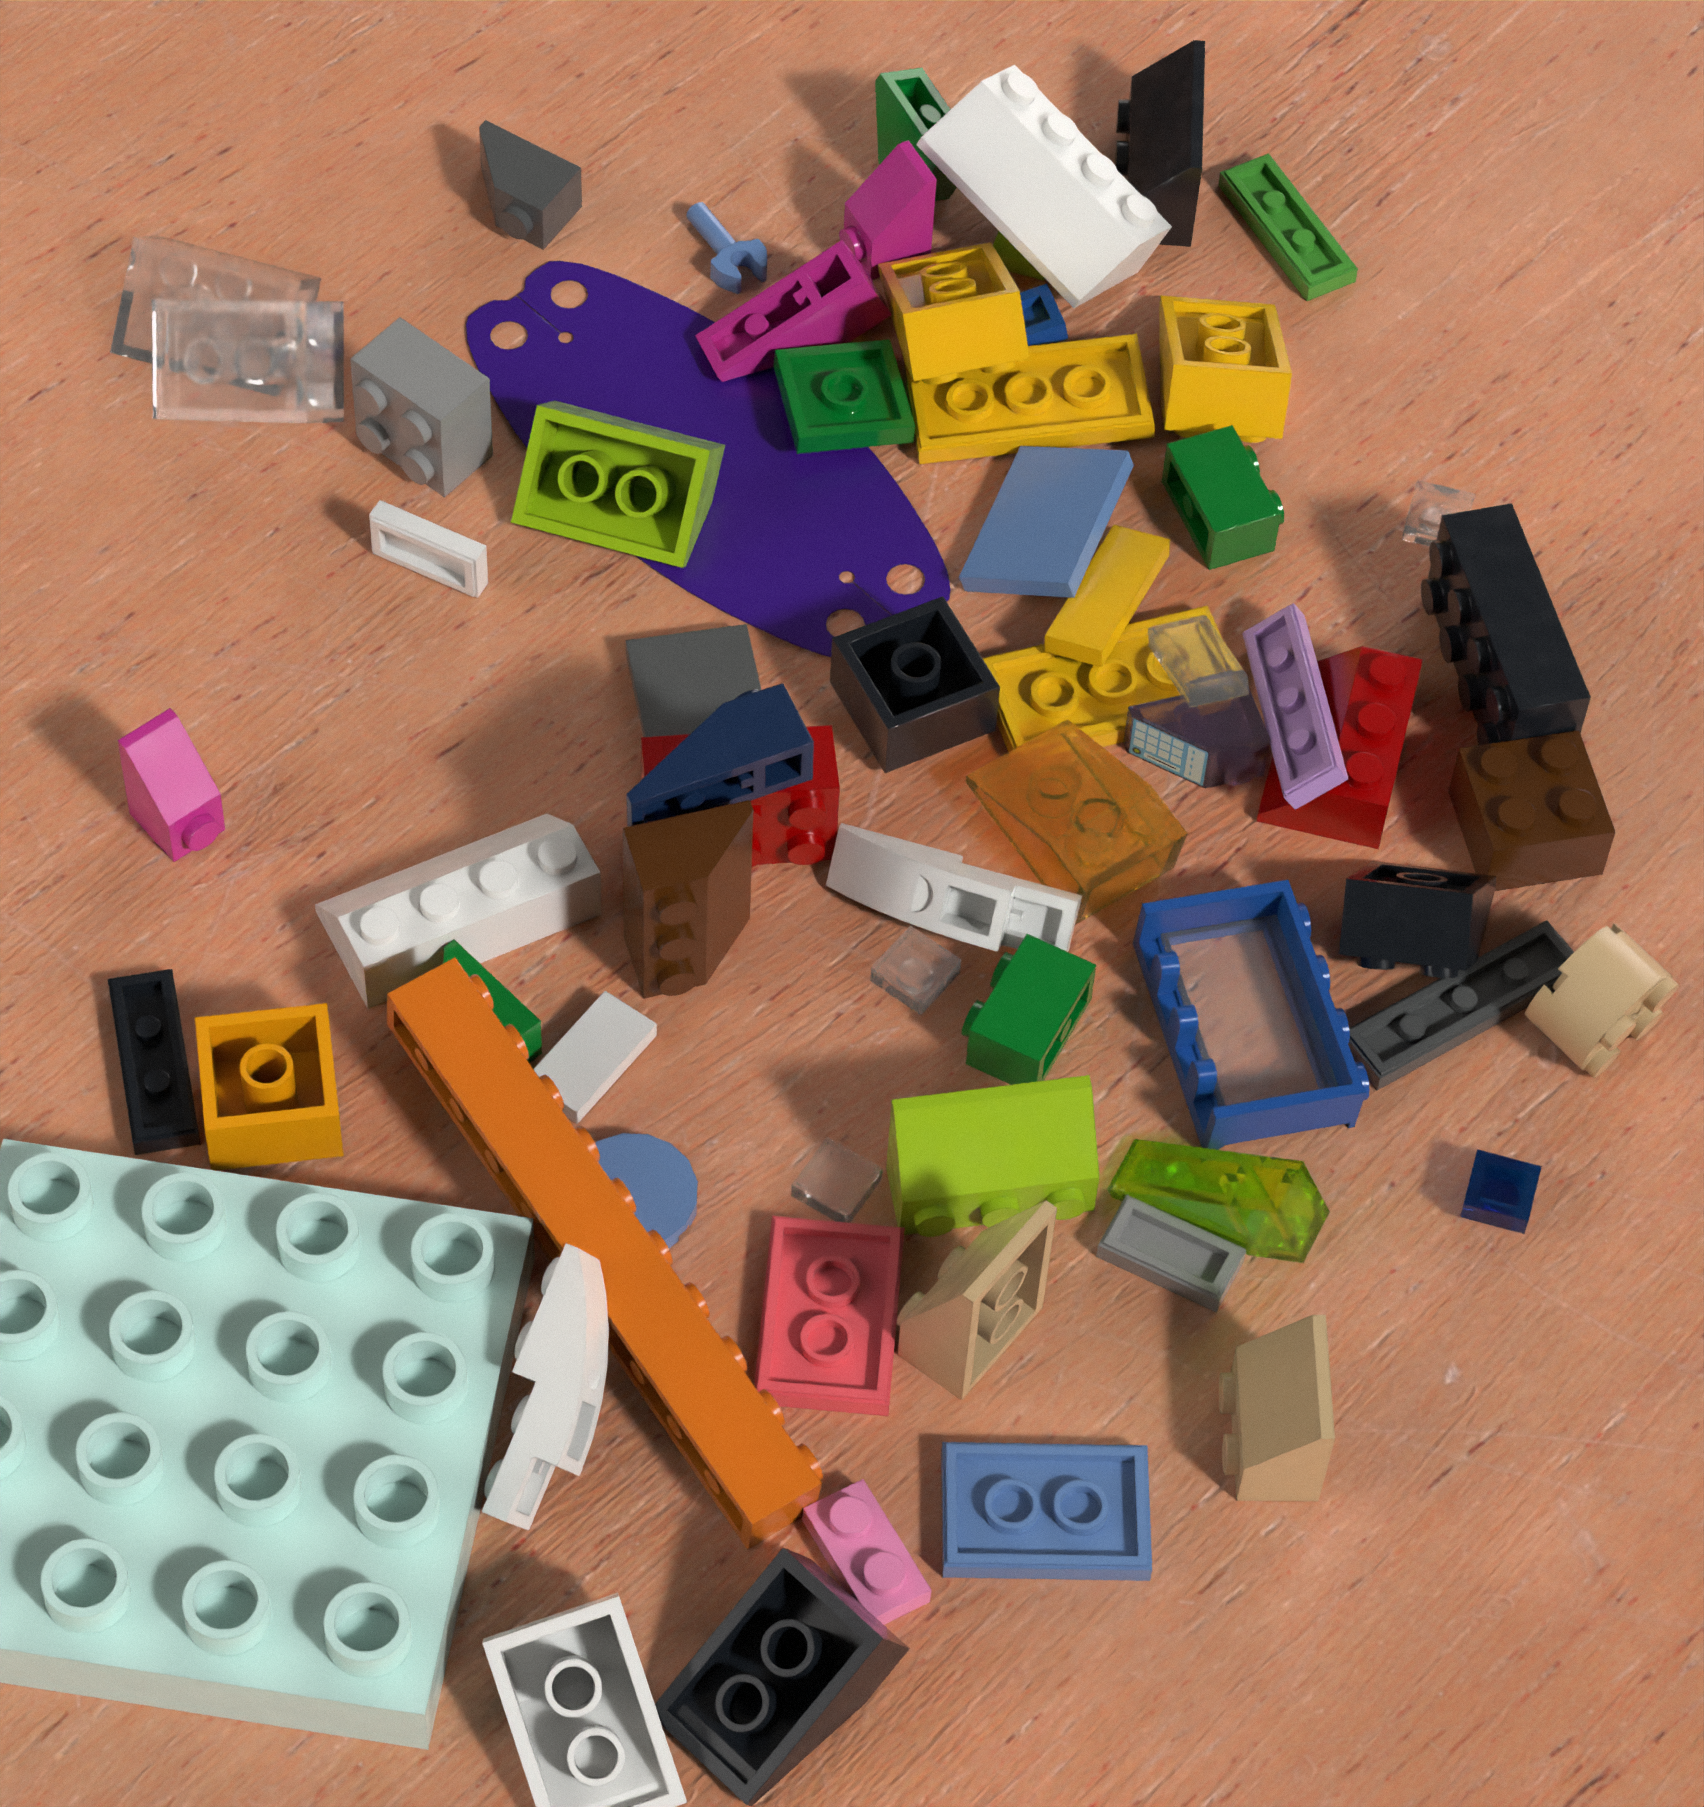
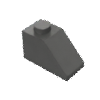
(527, 186)

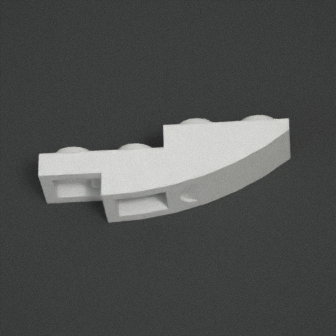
(946, 895)
(568, 1362)

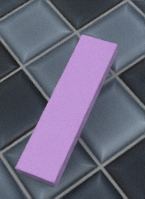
(1294, 706)

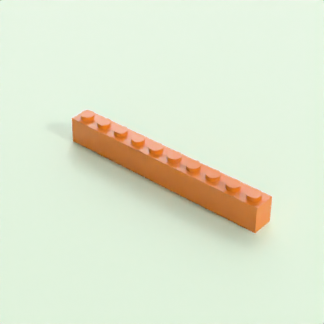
(654, 1320)

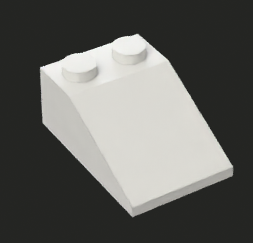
(583, 1710)

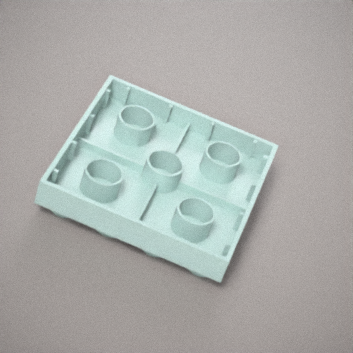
(244, 1437)

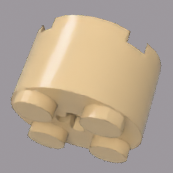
(1601, 998)

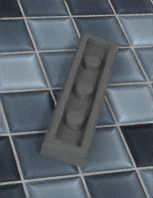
(1458, 1007)

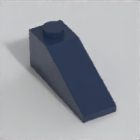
(730, 758)

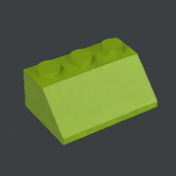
(616, 483)
(992, 1154)

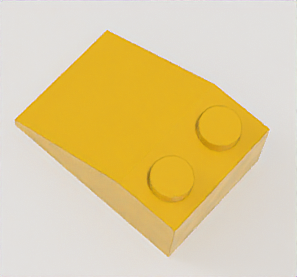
(955, 313)
(1222, 368)

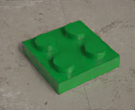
(843, 396)

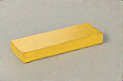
(1107, 595)

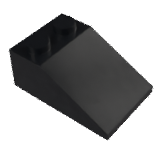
(778, 1676)

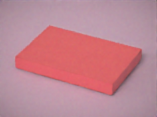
(830, 1315)

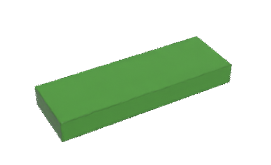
(1287, 227)

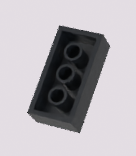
(1501, 629)

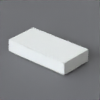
(428, 549)
(596, 1053)

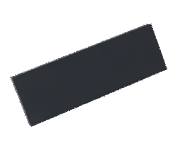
(153, 1062)

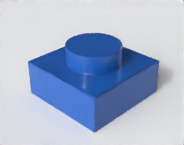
(1042, 317)

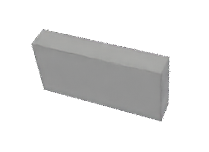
(1171, 1253)

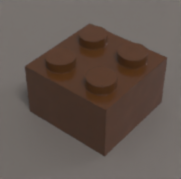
(1531, 810)

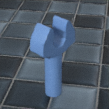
(729, 252)

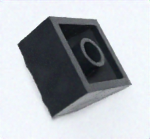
(1415, 917)

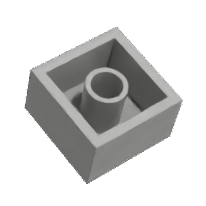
(421, 407)

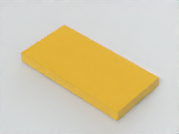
(1054, 399)
(1048, 689)

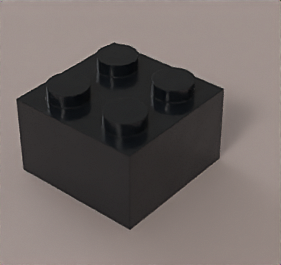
(914, 684)

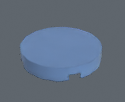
(657, 1179)

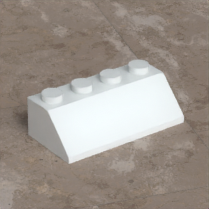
(1045, 186)
(481, 895)

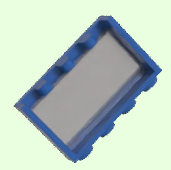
(1248, 1014)

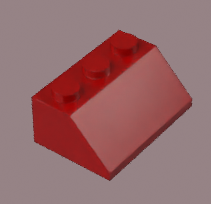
(1370, 709)

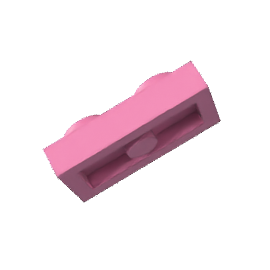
(866, 1552)

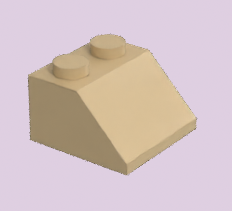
(1279, 1414)

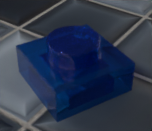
(1500, 1191)

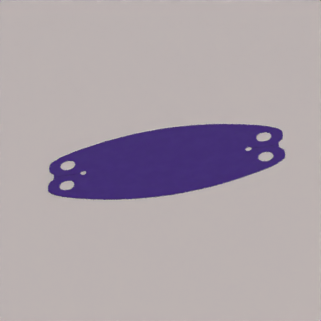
(777, 517)

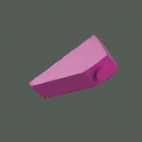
(813, 306)

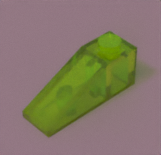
(1240, 1197)

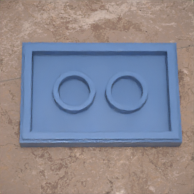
(1046, 521)
(1045, 1511)

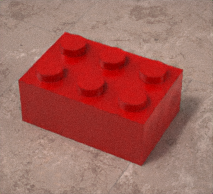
(793, 832)

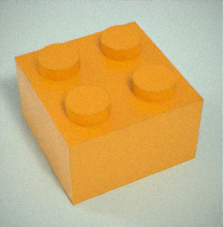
(268, 1087)

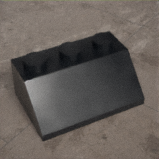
(1166, 137)

